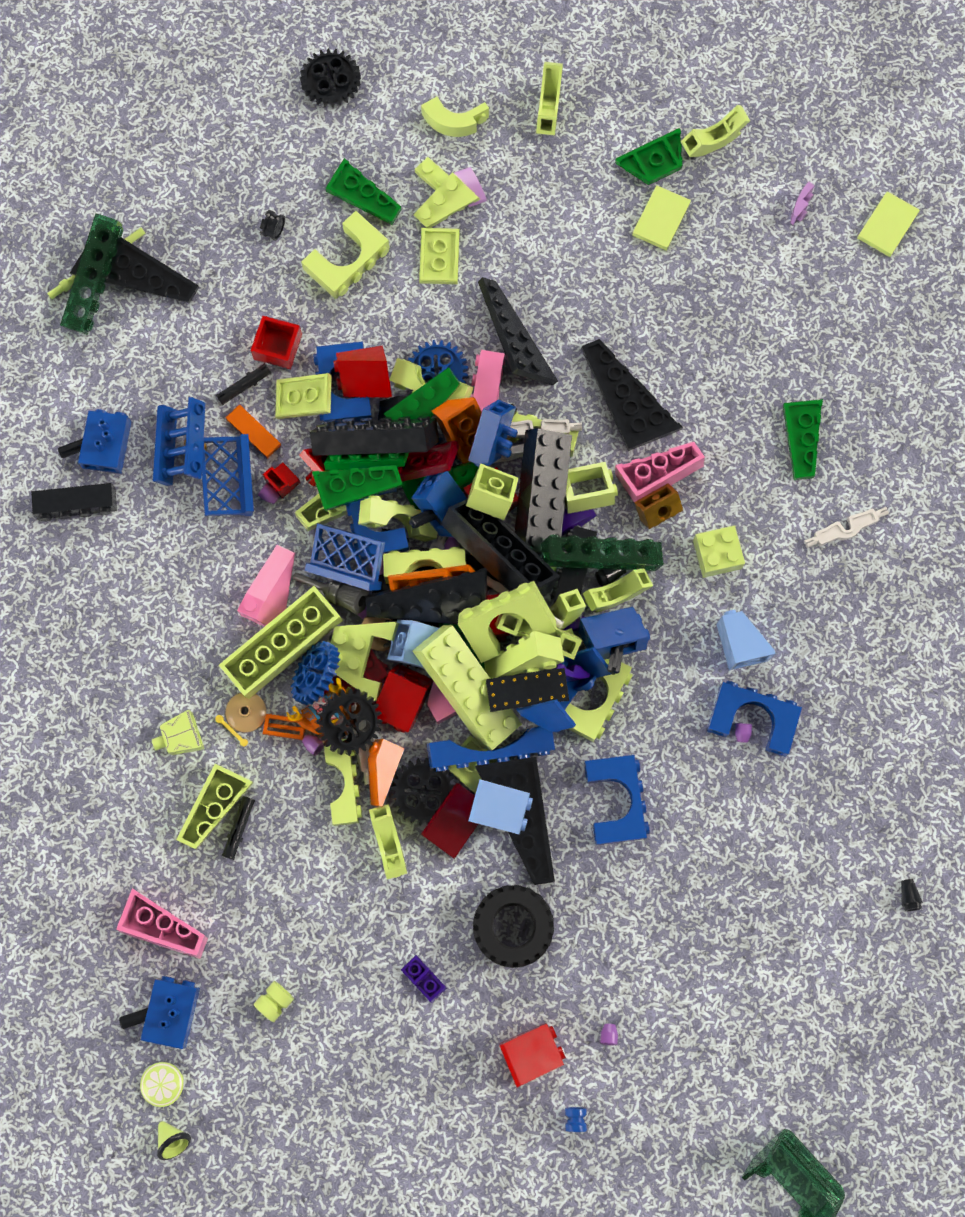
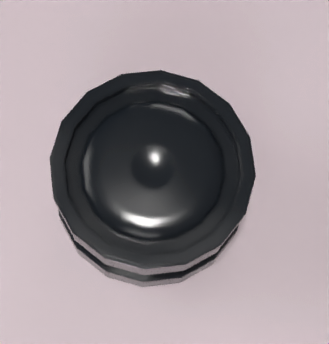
(272, 225)

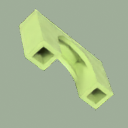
(338, 278)
(524, 601)
(590, 722)

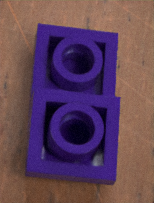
(577, 518)
(573, 672)
(423, 979)

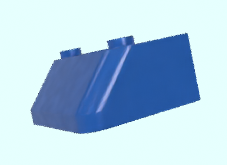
(552, 714)

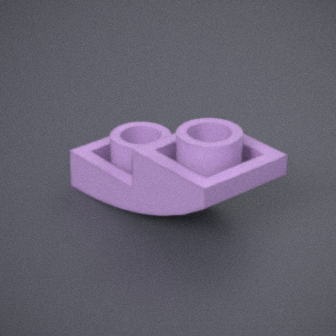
(469, 178)
(799, 211)

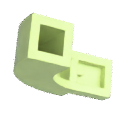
(453, 123)
(704, 141)
(618, 592)
(568, 607)
(388, 841)

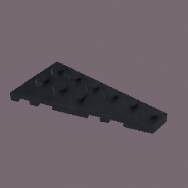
(516, 342)
(431, 600)

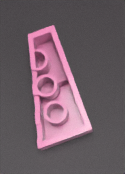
(488, 377)
(659, 469)
(156, 925)

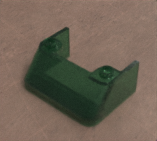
(799, 1174)

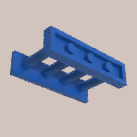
(166, 440)

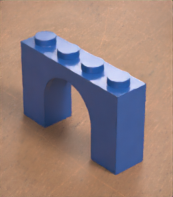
(341, 408)
(394, 539)
(782, 715)
(624, 771)

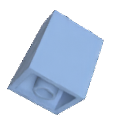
(407, 638)
(742, 641)
(500, 807)

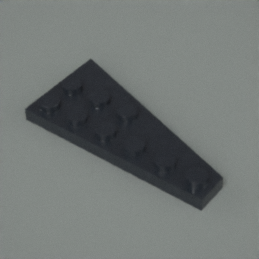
(144, 273)
(629, 402)
(534, 841)

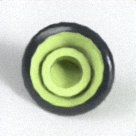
(171, 1141)

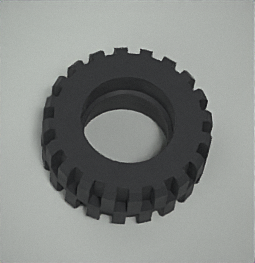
(542, 926)

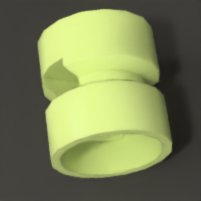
(272, 1003)

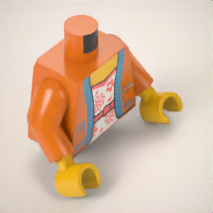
(309, 714)

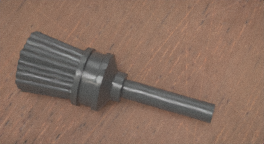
(338, 593)

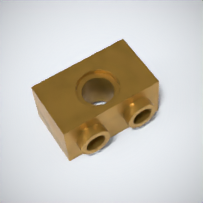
(658, 506)

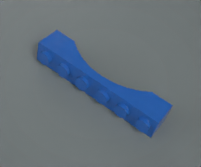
(448, 753)

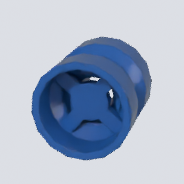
(576, 1122)

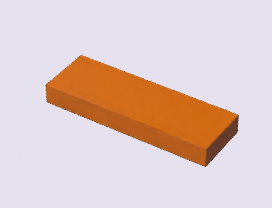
(257, 434)

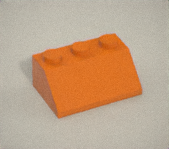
(459, 422)

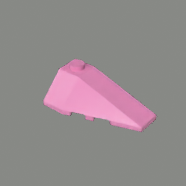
(270, 589)

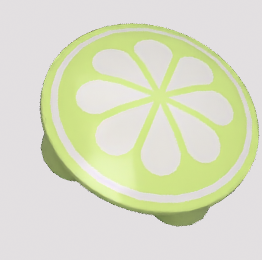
(161, 1084)

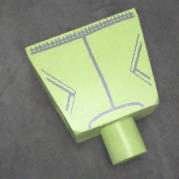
(179, 735)

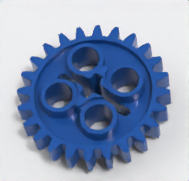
(456, 364)
(315, 673)

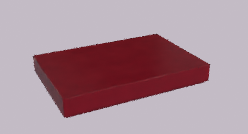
(434, 461)
(450, 824)

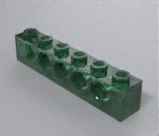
(100, 226)
(574, 558)

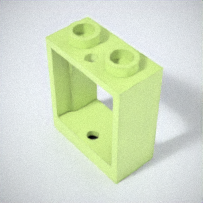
(593, 499)

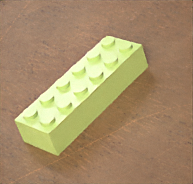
(280, 642)
(465, 686)

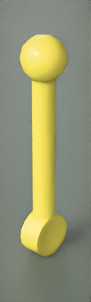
(219, 719)

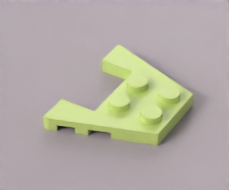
(354, 647)

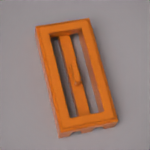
(279, 726)

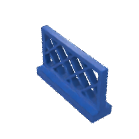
(244, 476)
(339, 573)

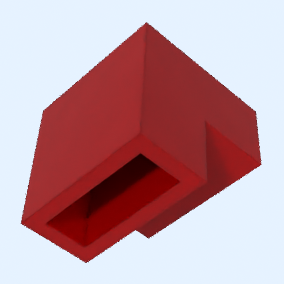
(281, 479)

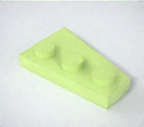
(446, 200)

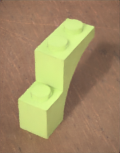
(549, 98)

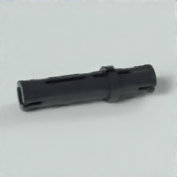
(243, 384)
(238, 827)

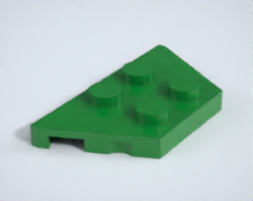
(655, 159)

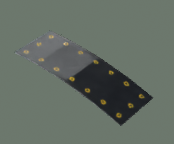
(527, 689)

